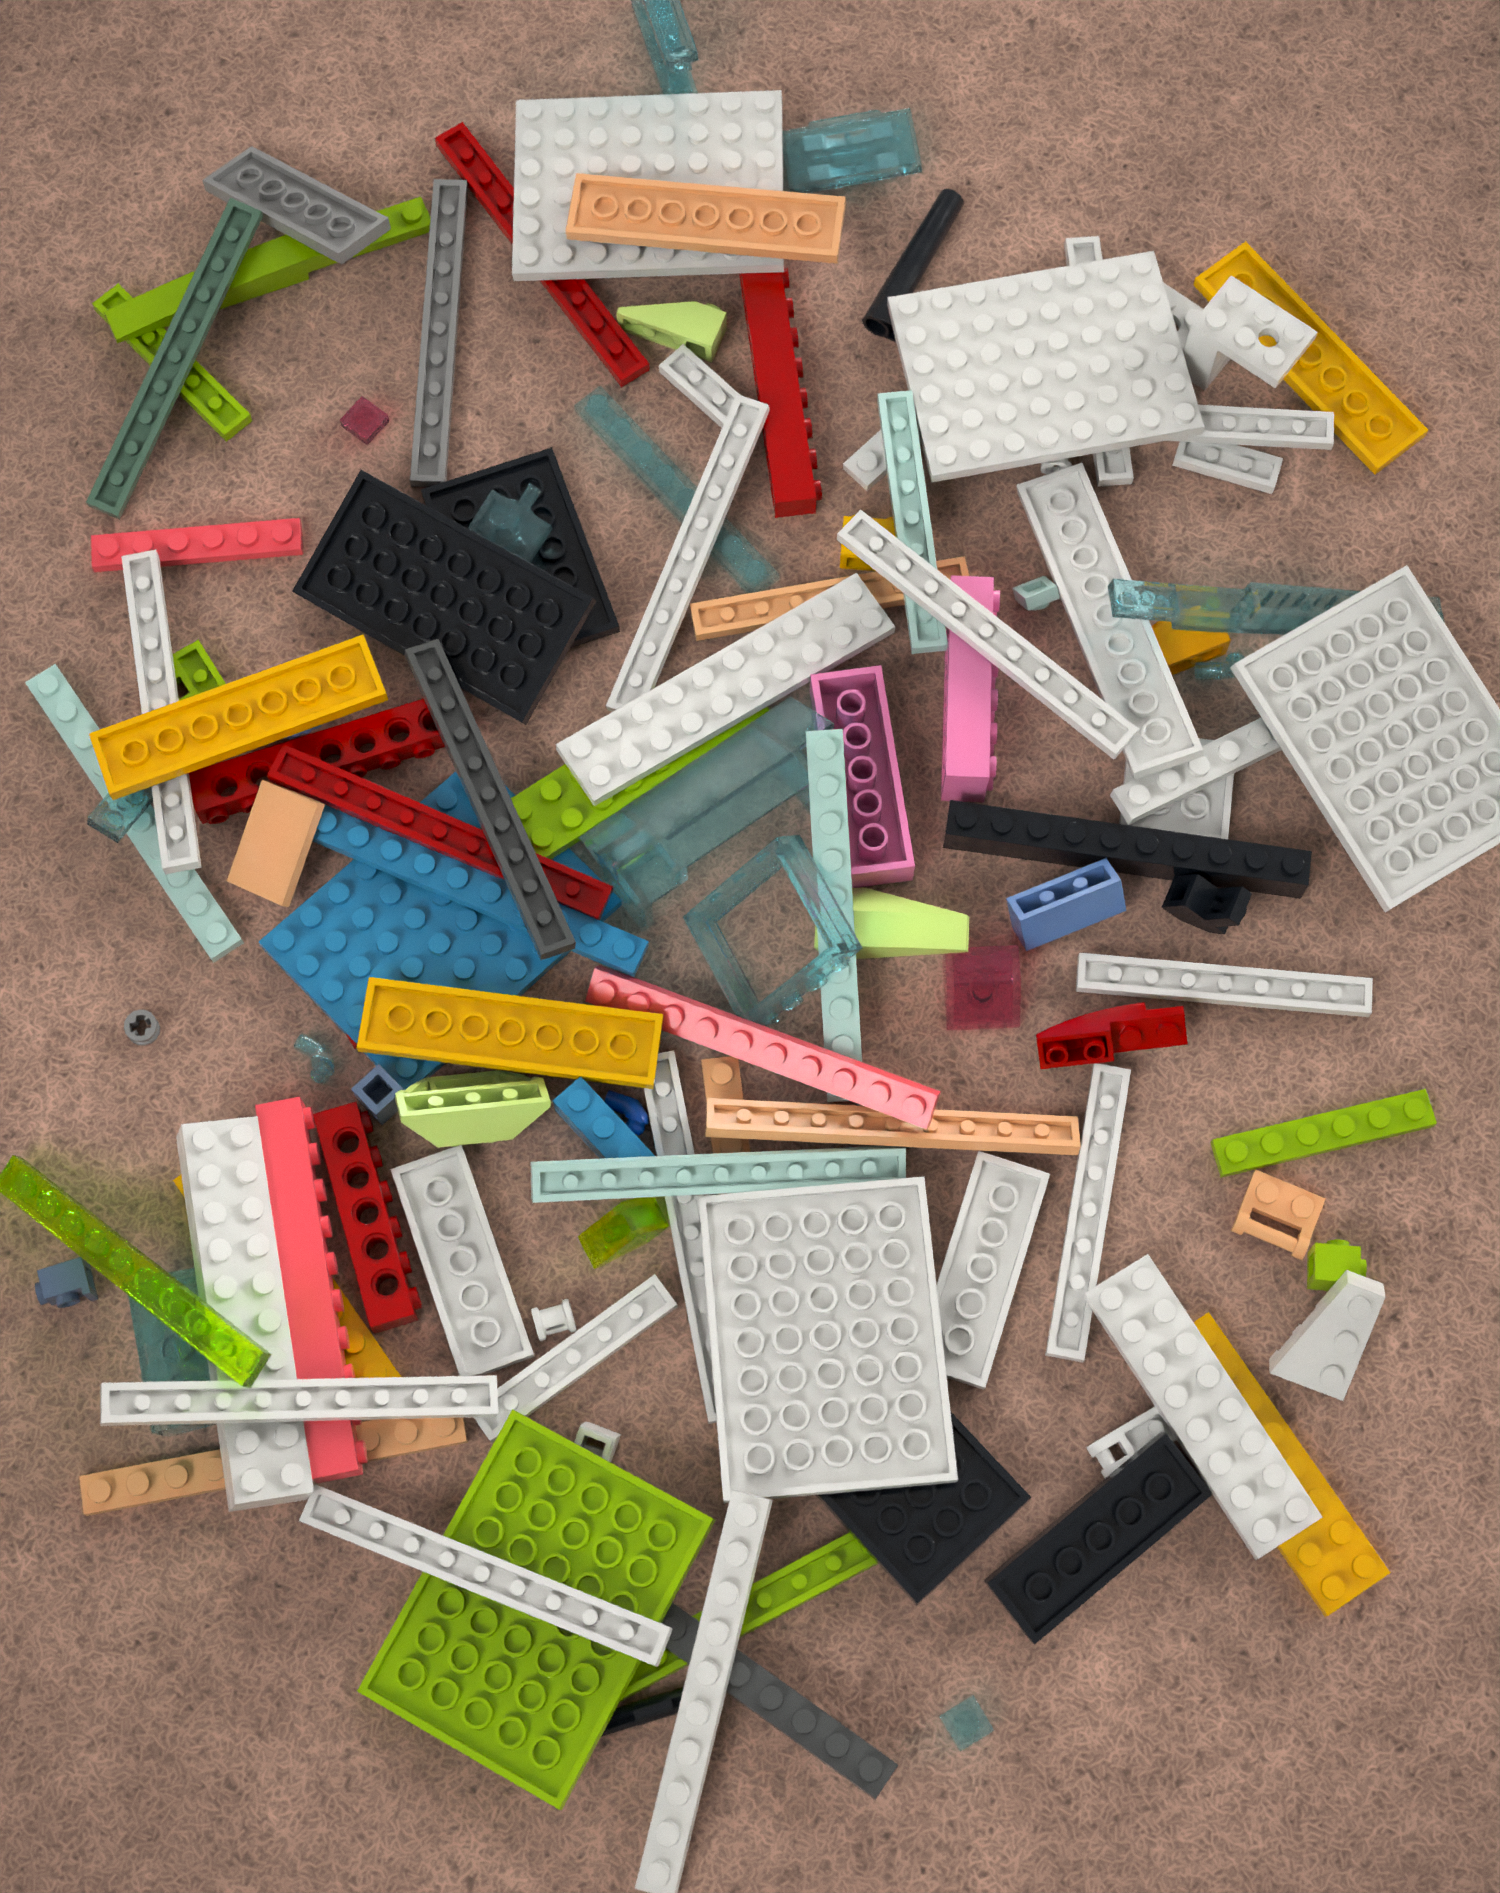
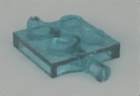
(512, 523)

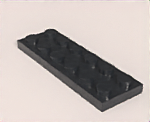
(1098, 1537)

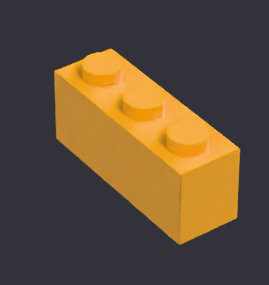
(1186, 647)

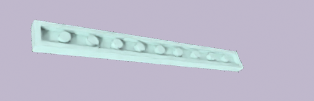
(832, 858)
(184, 887)
(712, 1173)

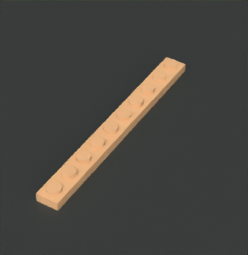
(870, 1127)
(204, 1471)

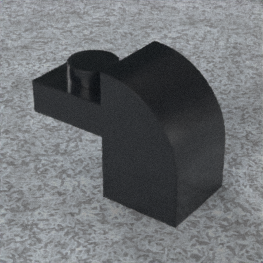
(1205, 905)

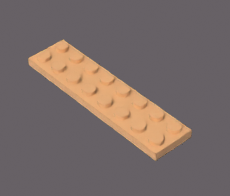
(706, 218)

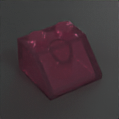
(982, 988)

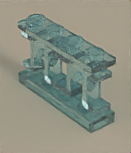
(668, 43)

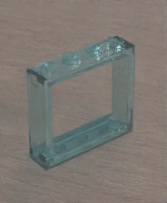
(842, 943)

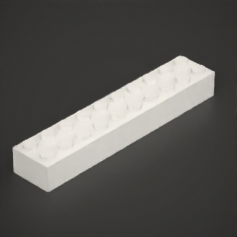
(243, 1282)

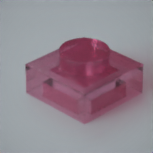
(364, 420)

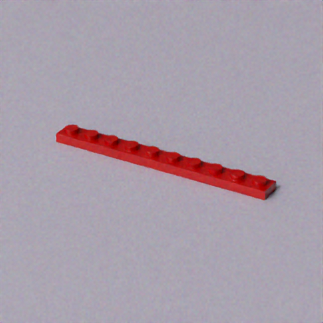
(572, 295)
(423, 825)

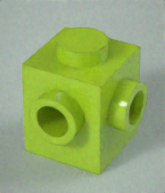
(1330, 1260)

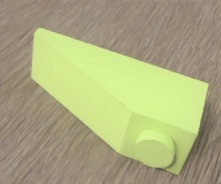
(679, 323)

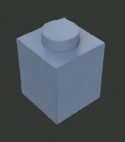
(377, 1094)

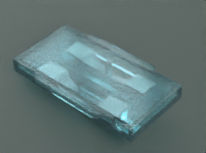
(851, 150)

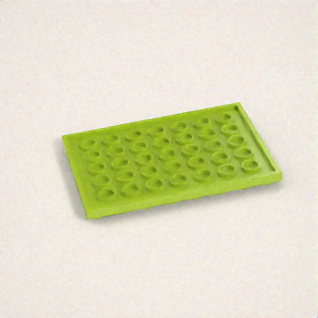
(508, 1683)

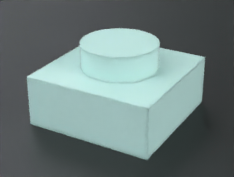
(1036, 593)

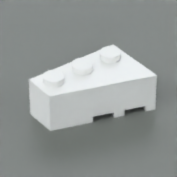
(1332, 1338)

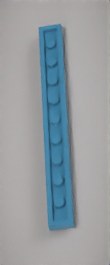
(468, 886)

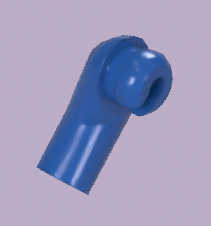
(630, 1108)

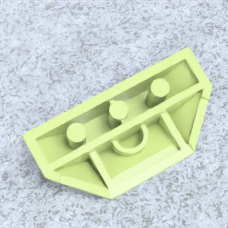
(472, 1107)

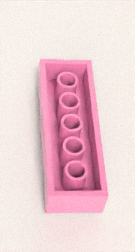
(969, 708)
(875, 798)

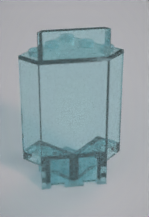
(702, 806)

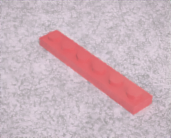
(201, 543)

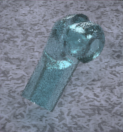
(1217, 670)
(320, 1056)

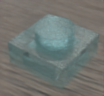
(966, 1723)

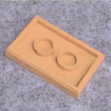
(275, 843)

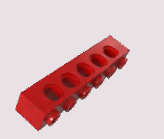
(334, 1128)

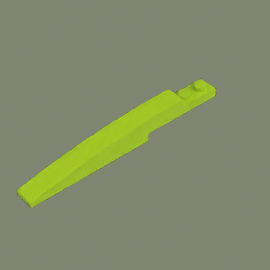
(262, 271)

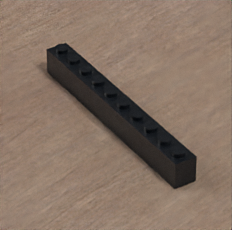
(1127, 848)

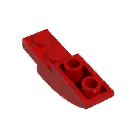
(1108, 1031)

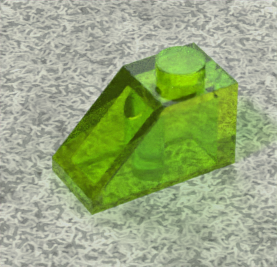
(623, 1230)

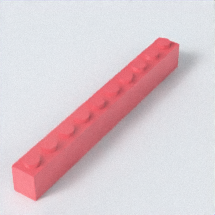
(307, 1277)

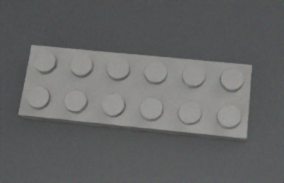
(298, 205)

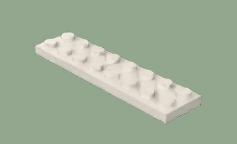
(1202, 1407)

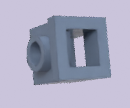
(65, 1283)

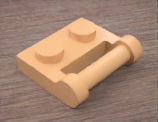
(1283, 1204)

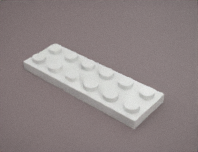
(462, 1263)
(986, 1263)

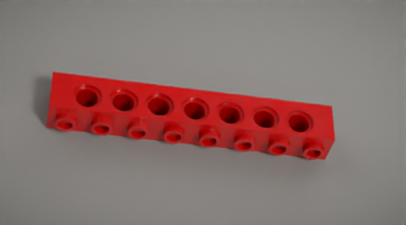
(342, 739)

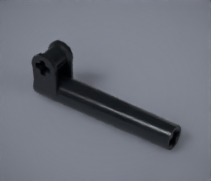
(913, 261)

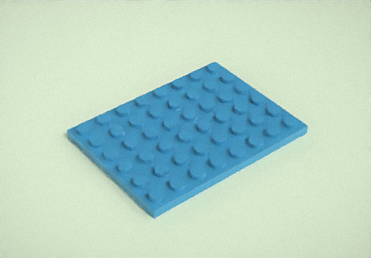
(394, 930)

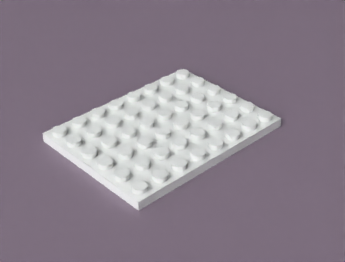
(668, 137)
(1044, 366)
(1386, 734)
(826, 1339)

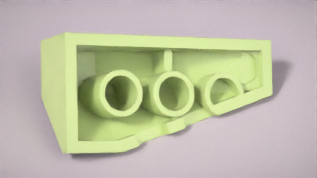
(904, 927)

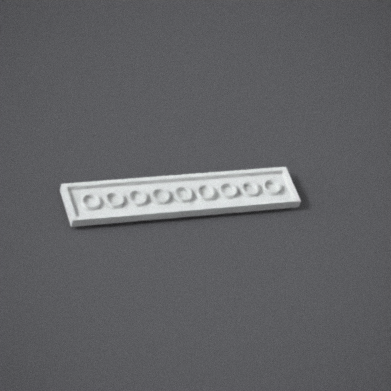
(1117, 650)
(724, 689)

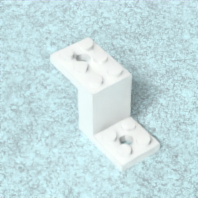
(1231, 330)

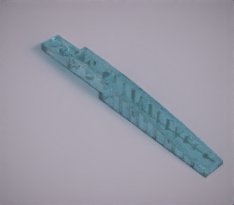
(1251, 610)

